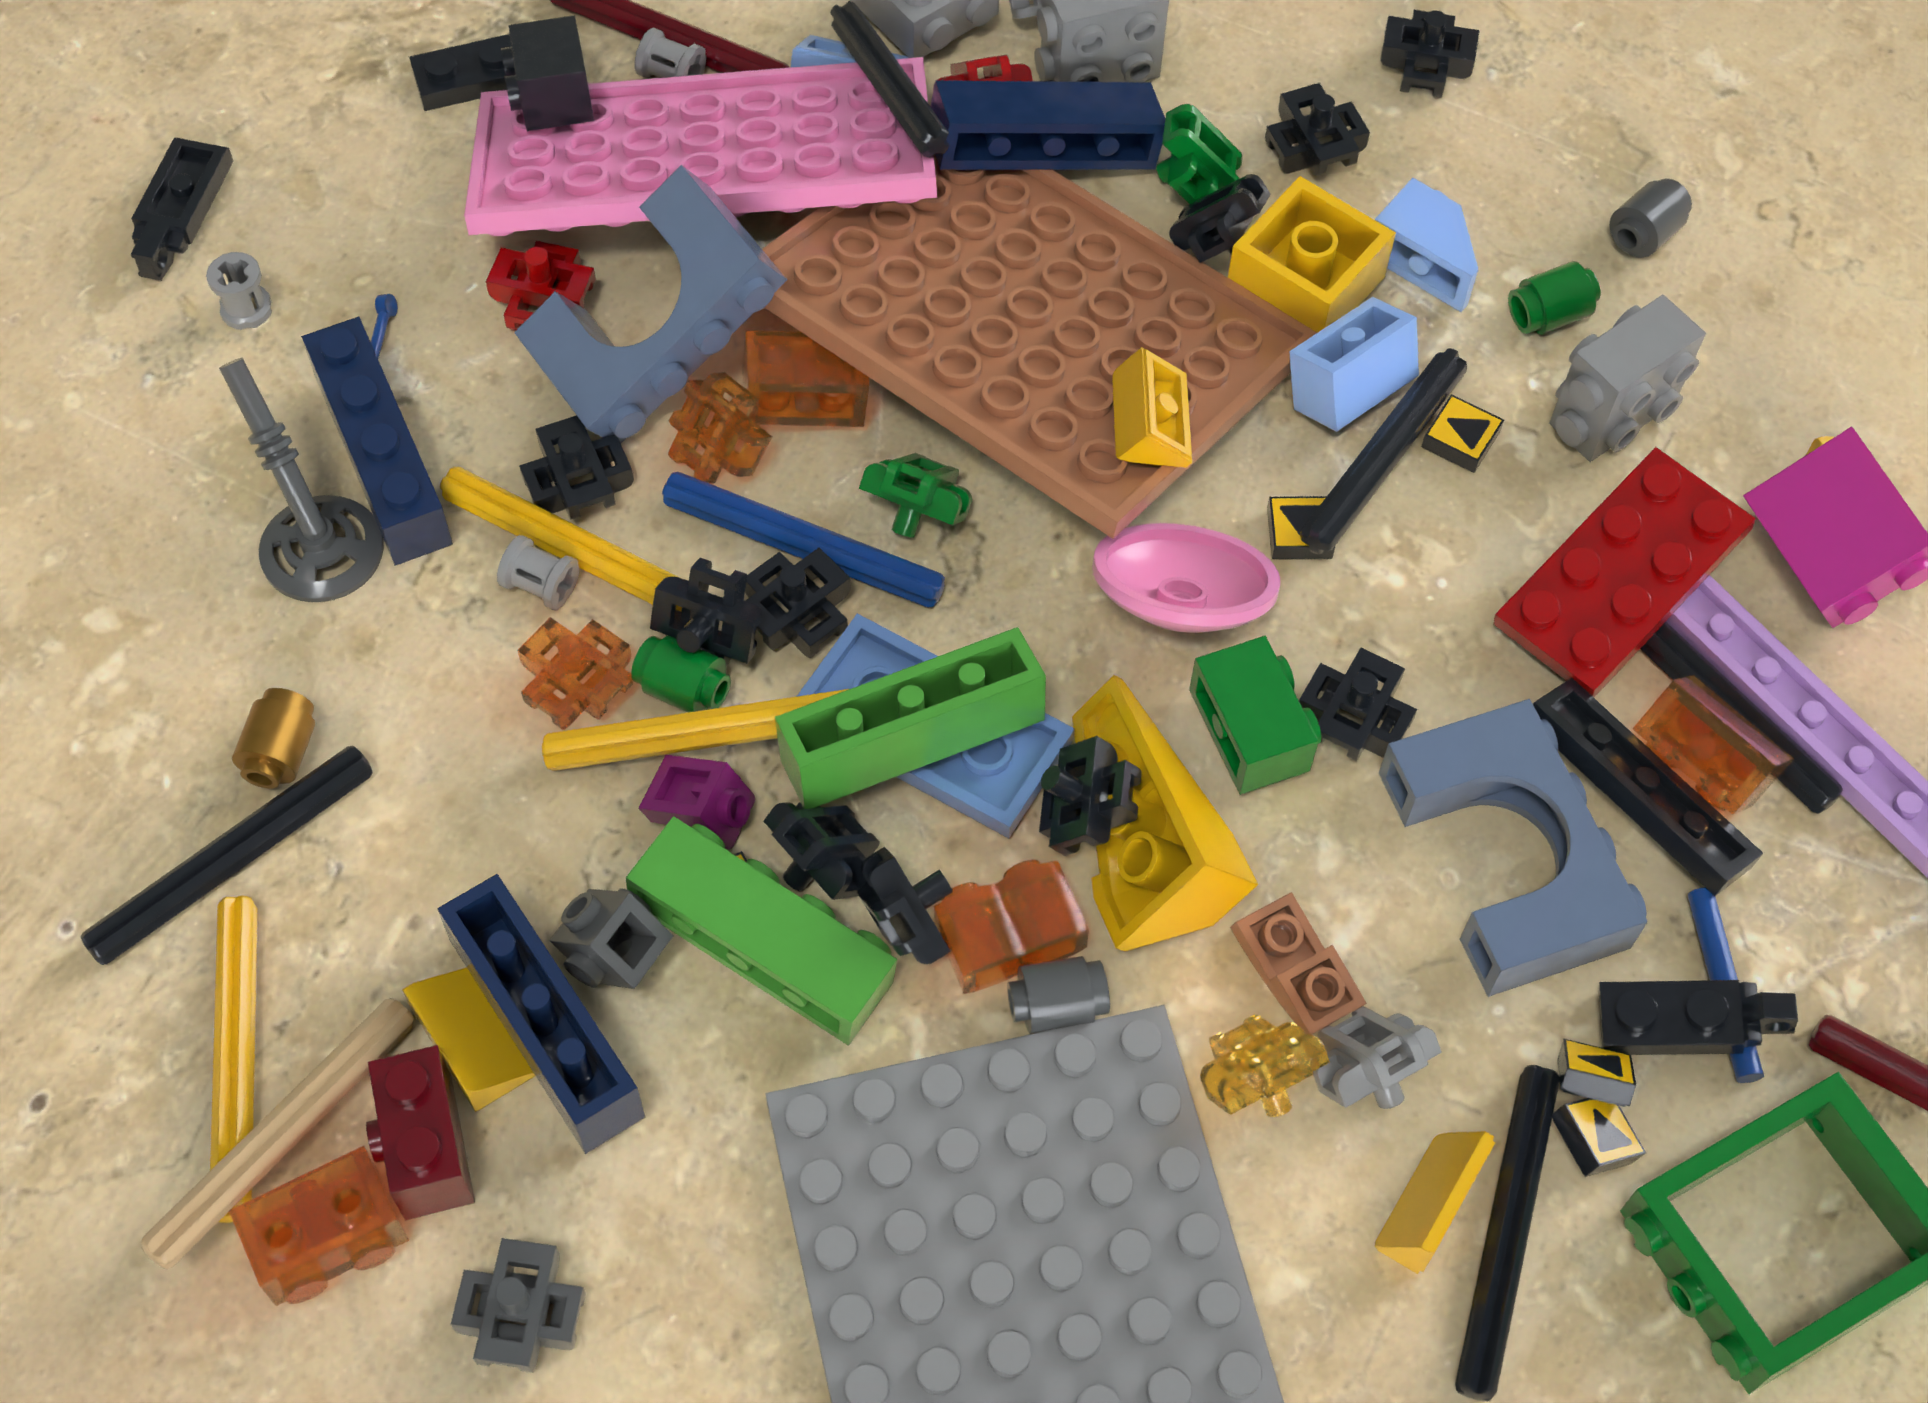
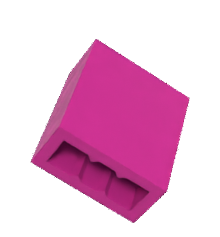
(1843, 528)

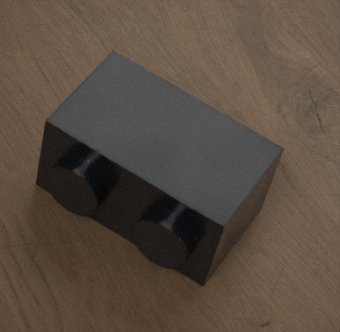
(547, 73)

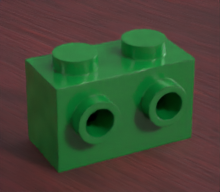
(1254, 714)

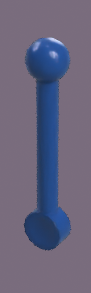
(385, 307)

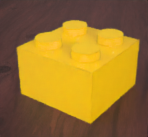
(1312, 255)

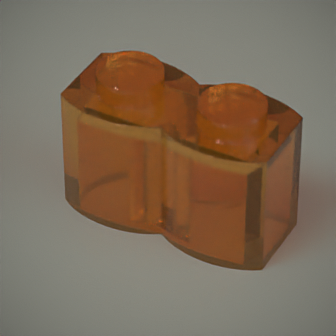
(1010, 924)

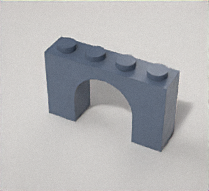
(721, 287)
(1515, 764)

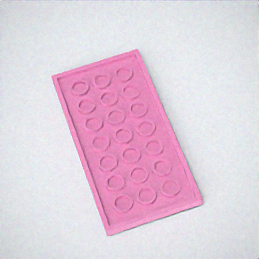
(750, 135)

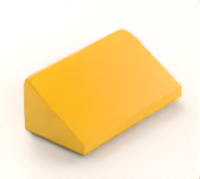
(1151, 411)
(468, 1036)
(1433, 1197)

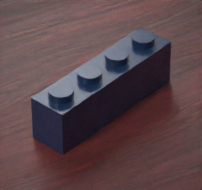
(1049, 125)
(377, 441)
(542, 1013)

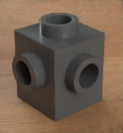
(609, 938)

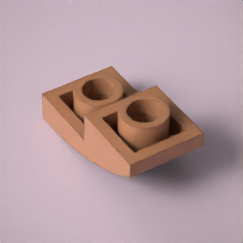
(1295, 965)

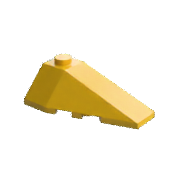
(1179, 859)

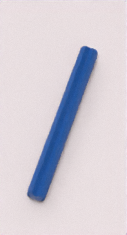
(802, 538)

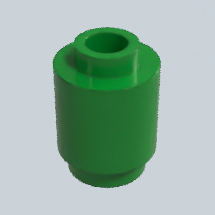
(1554, 298)
(679, 677)

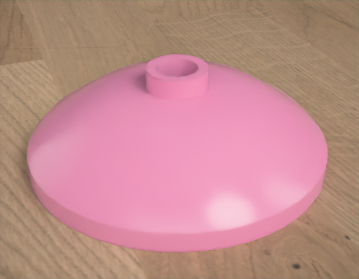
(1185, 577)

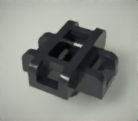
(1430, 43)
(1305, 130)
(1219, 218)
(576, 458)
(801, 597)
(702, 612)
(1359, 695)
(1078, 791)
(824, 847)
(901, 908)

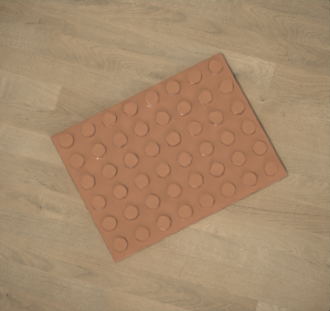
(1013, 313)

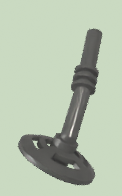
(312, 527)

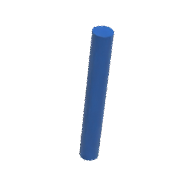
(1721, 967)

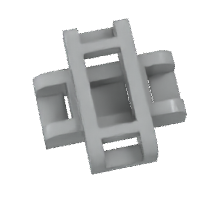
(1372, 1057)

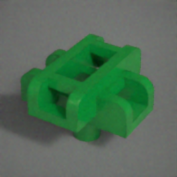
(1196, 153)
(918, 491)

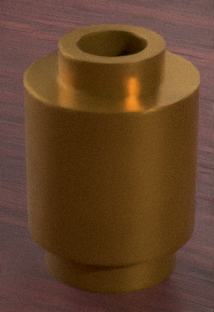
(274, 738)

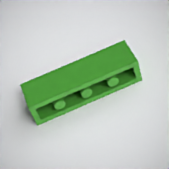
(911, 718)
(763, 929)

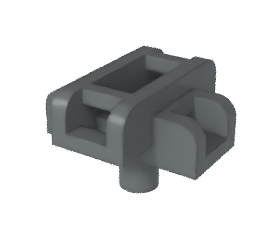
(521, 1300)

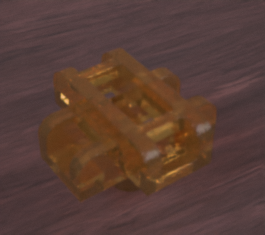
(720, 437)
(568, 667)

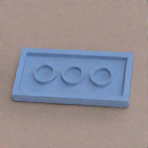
(986, 782)

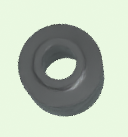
(1650, 217)
(1058, 994)

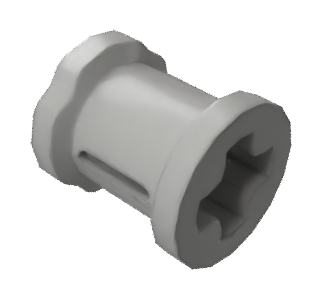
(656, 50)
(243, 284)
(538, 572)

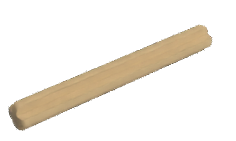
(275, 1135)

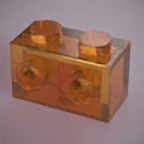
(800, 378)
(1711, 745)
(319, 1228)

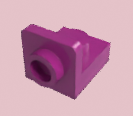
(699, 794)

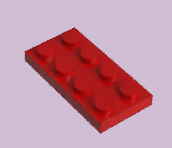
(1624, 572)

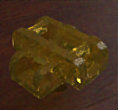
(1260, 1064)

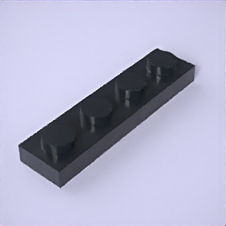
(1647, 788)

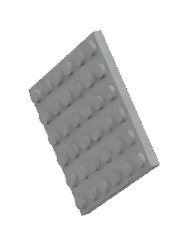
(1020, 1227)

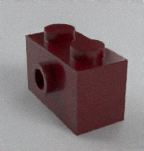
(419, 1133)

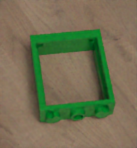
(1702, 1291)

